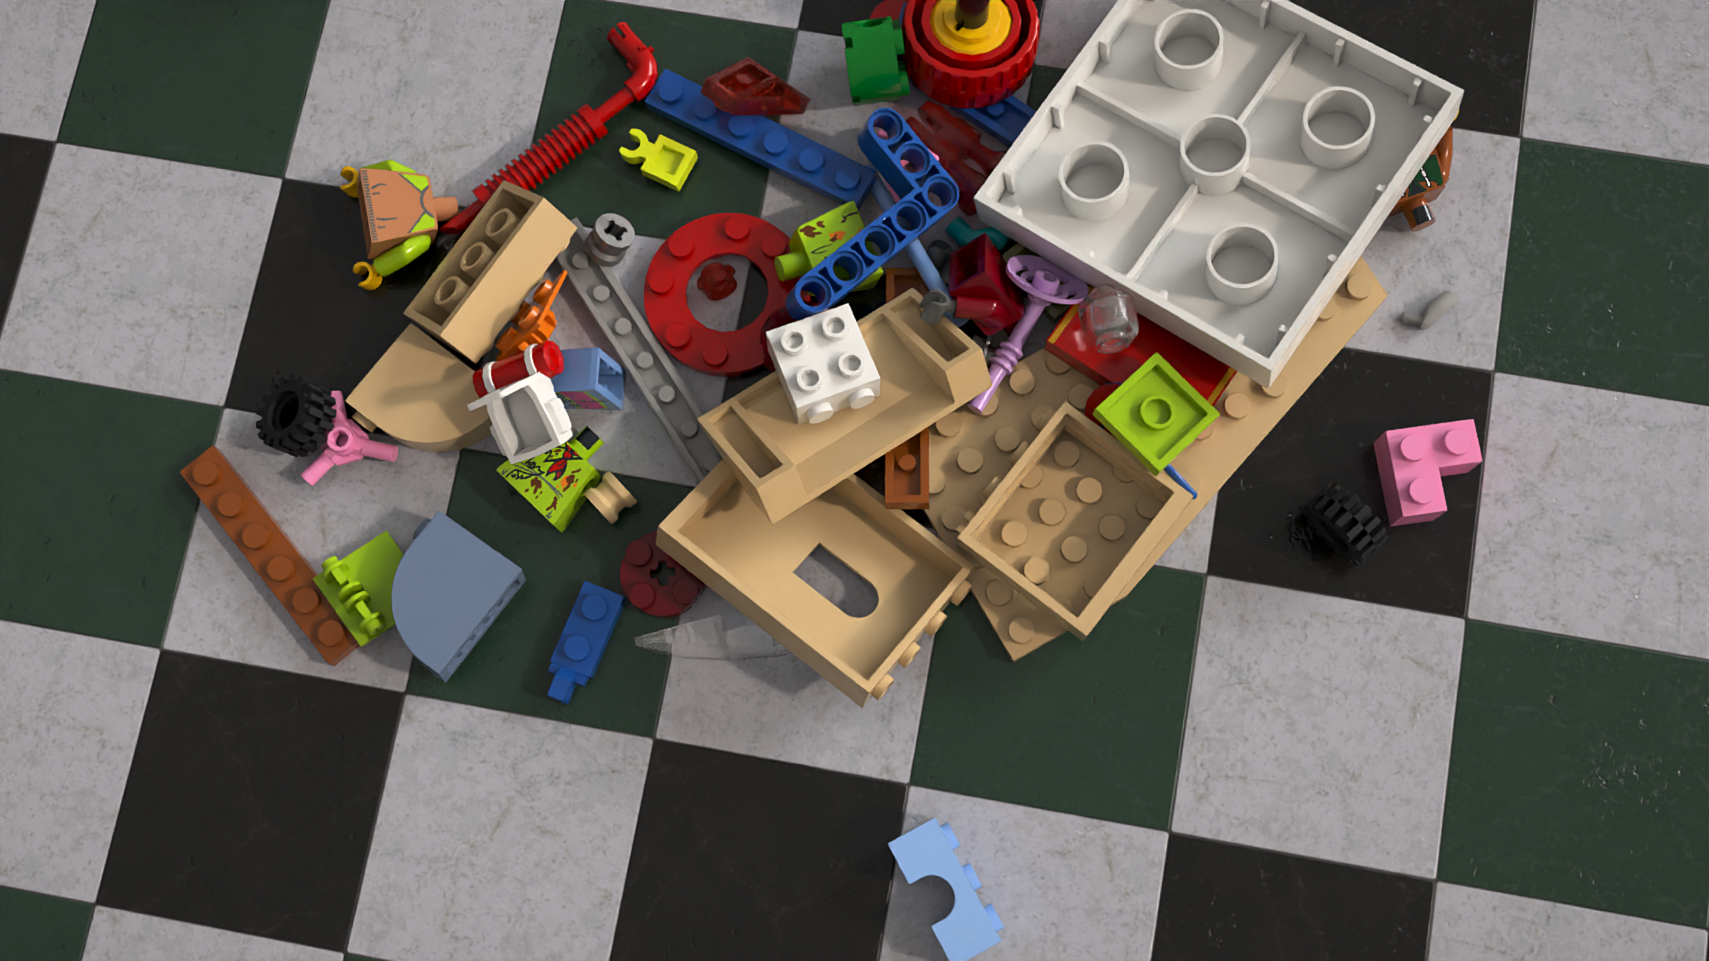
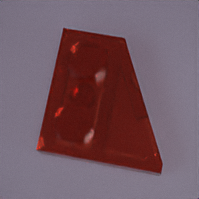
(753, 90)

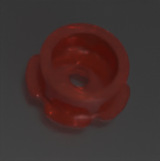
(717, 281)

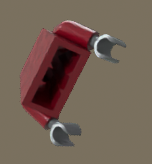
(977, 287)

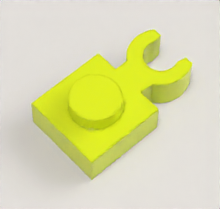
(663, 161)

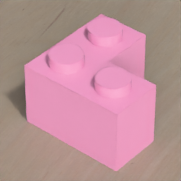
(1413, 464)

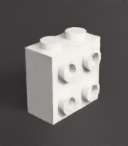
(823, 364)

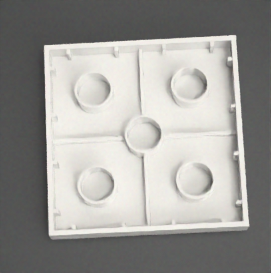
(1219, 167)

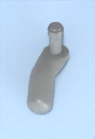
(1435, 310)

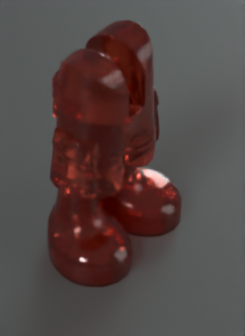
(952, 142)

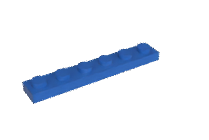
(763, 141)

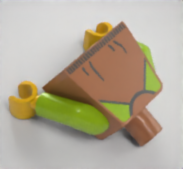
(396, 216)

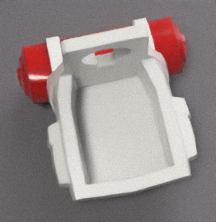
(522, 401)

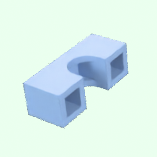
(969, 925)

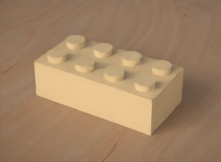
(491, 270)

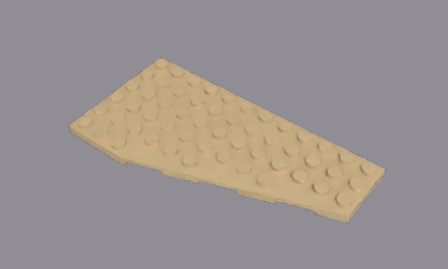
(1077, 509)

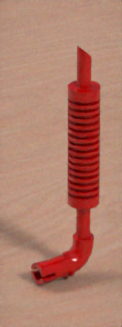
(574, 134)

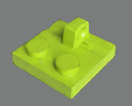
(1156, 414)

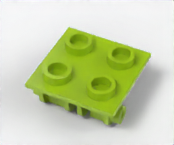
(362, 587)

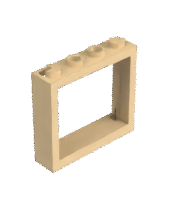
(1024, 461)

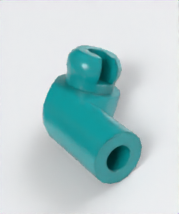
(964, 233)

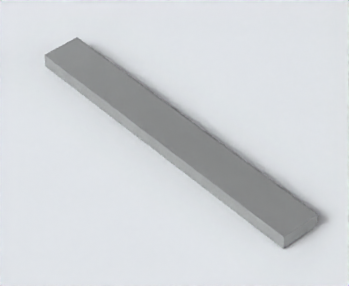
(639, 354)

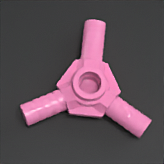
(346, 445)

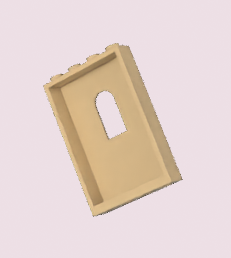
(752, 564)

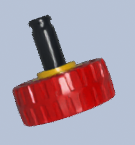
(970, 48)

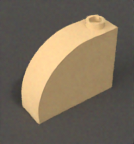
(421, 397)

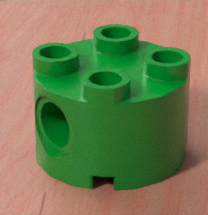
(873, 62)

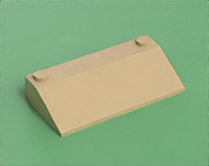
(923, 377)

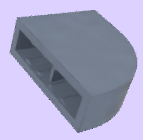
(449, 593)

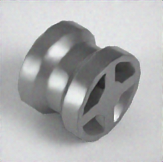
(609, 239)

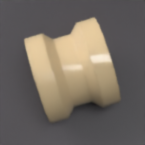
(610, 497)

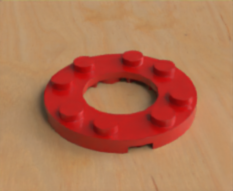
(669, 276)

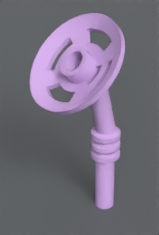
(1041, 293)

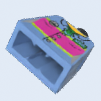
(590, 380)

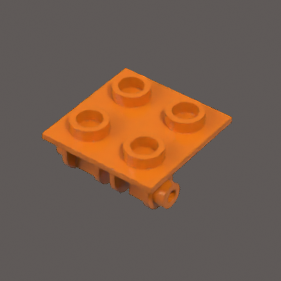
(533, 321)

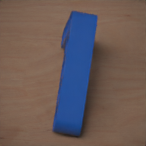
(883, 231)

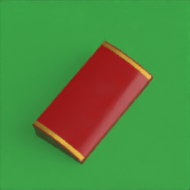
(1197, 367)

